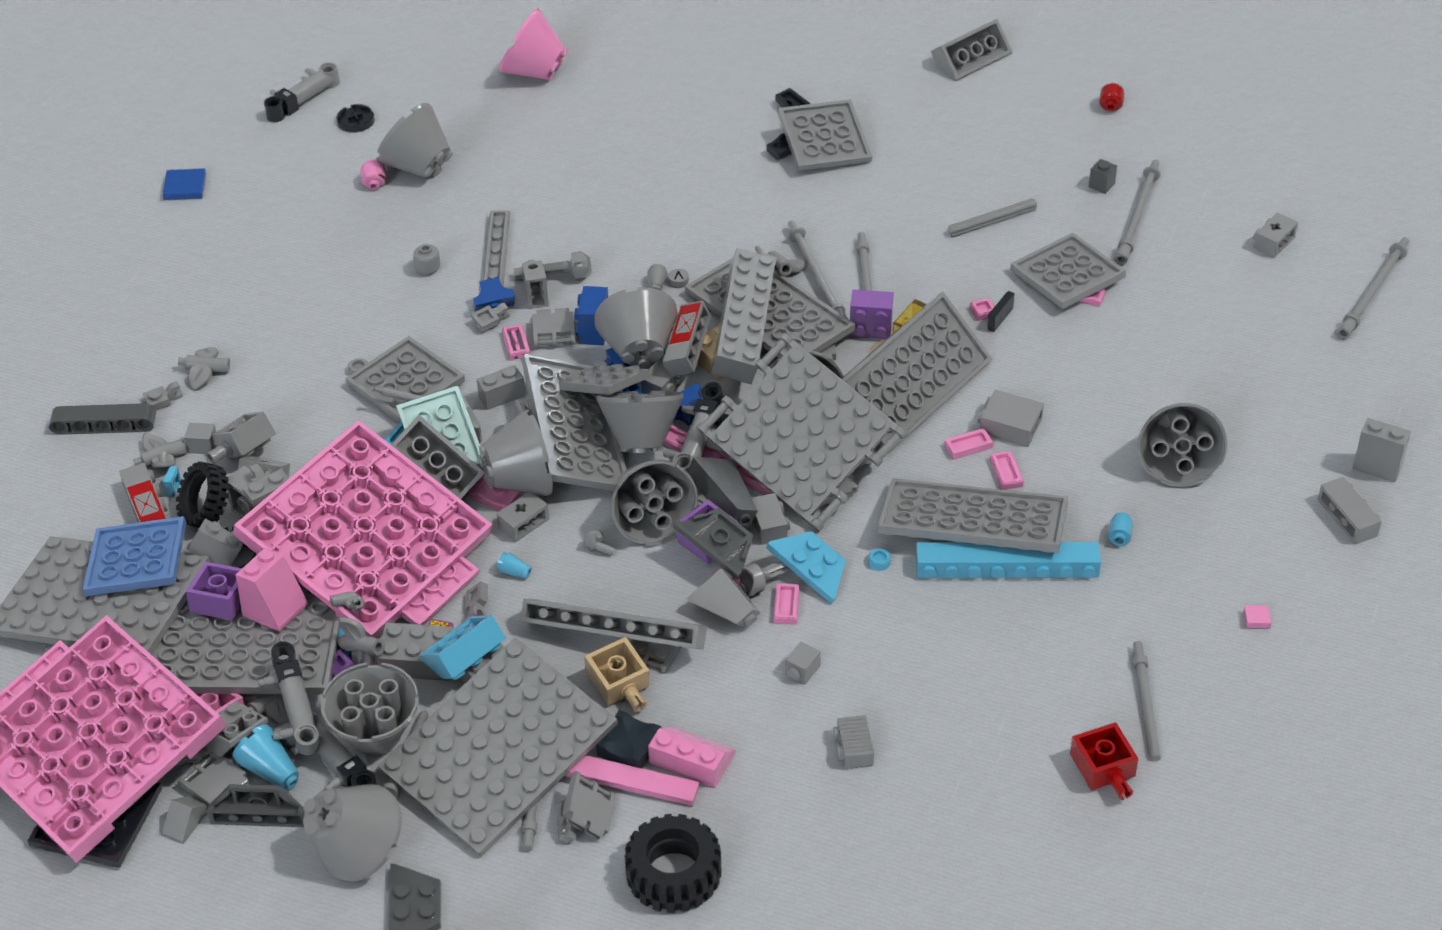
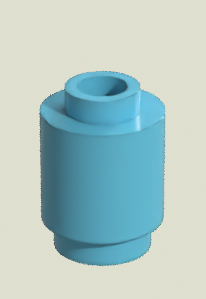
(1120, 529)

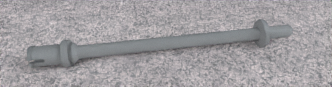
(797, 235)
(1126, 246)
(1351, 320)

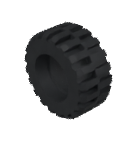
(677, 889)

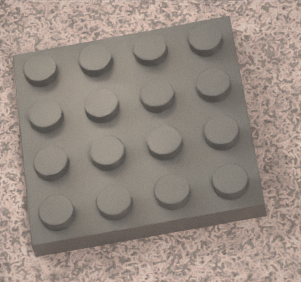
(824, 135)
(1068, 270)
(404, 368)

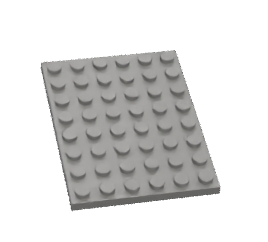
(52, 607)
(236, 653)
(497, 746)

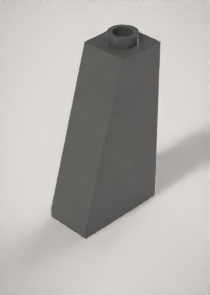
(724, 487)

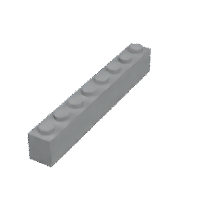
(614, 623)

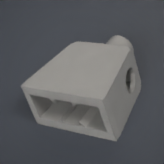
(535, 276)

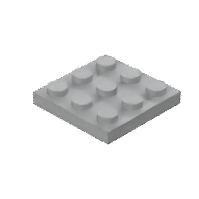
(604, 379)

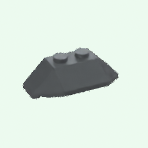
(256, 807)

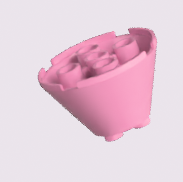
(536, 49)

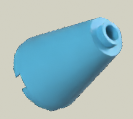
(266, 758)

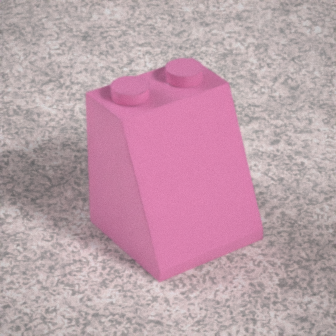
(269, 590)

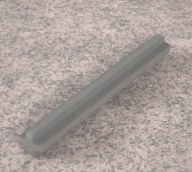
(992, 217)

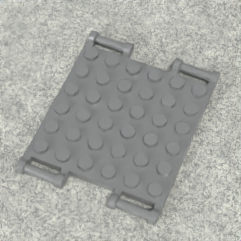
(802, 431)

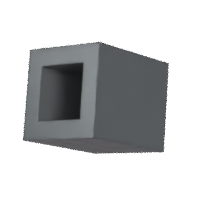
(1102, 176)

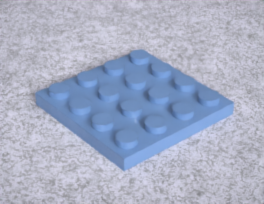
(135, 556)

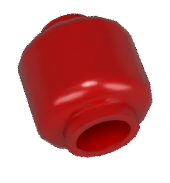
(1111, 97)

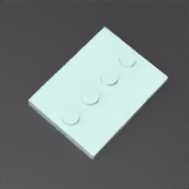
(448, 415)

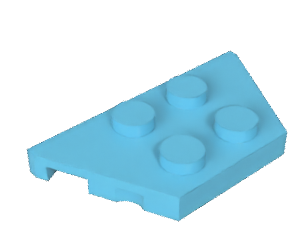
(811, 561)

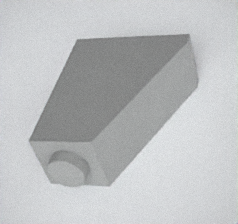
(726, 599)

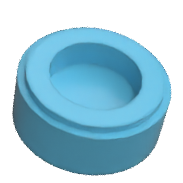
(879, 559)

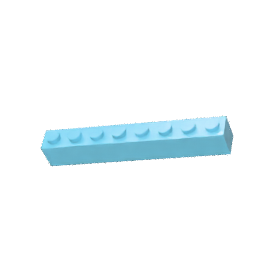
(990, 561)

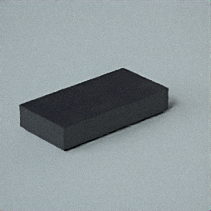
(1001, 311)

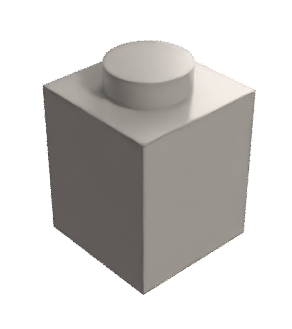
(199, 438)
(802, 663)

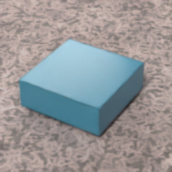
(171, 481)

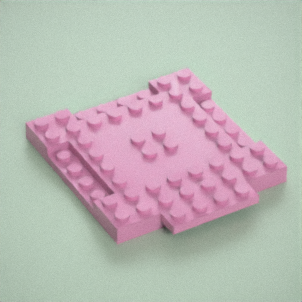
(372, 527)
(95, 733)

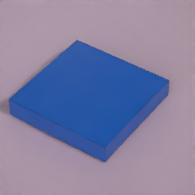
(184, 184)

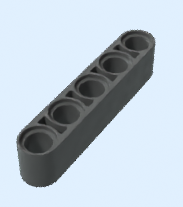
(102, 419)

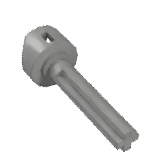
(565, 267)
(755, 579)

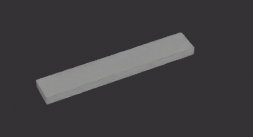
(497, 245)

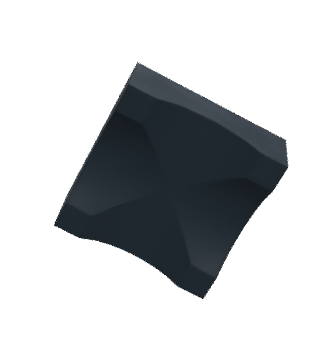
(628, 741)

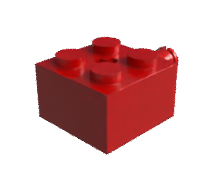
(1105, 758)

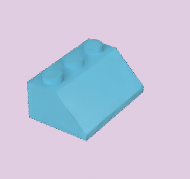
(463, 646)

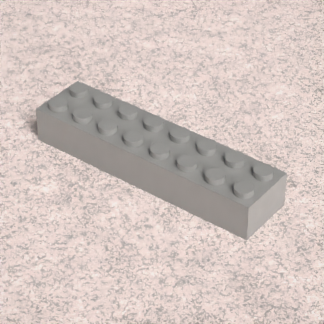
(743, 316)

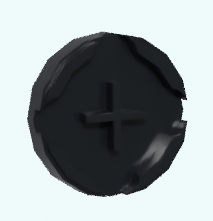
(356, 118)

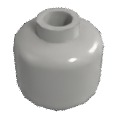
(426, 258)

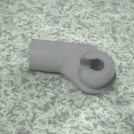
(348, 599)

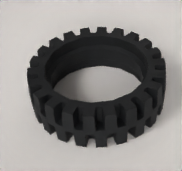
(190, 490)

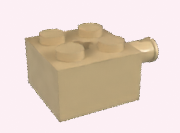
(618, 673)

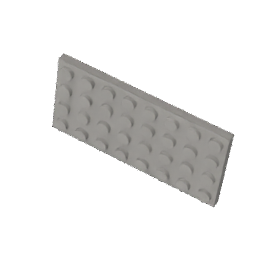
(789, 311)
(919, 365)
(572, 426)
(974, 515)

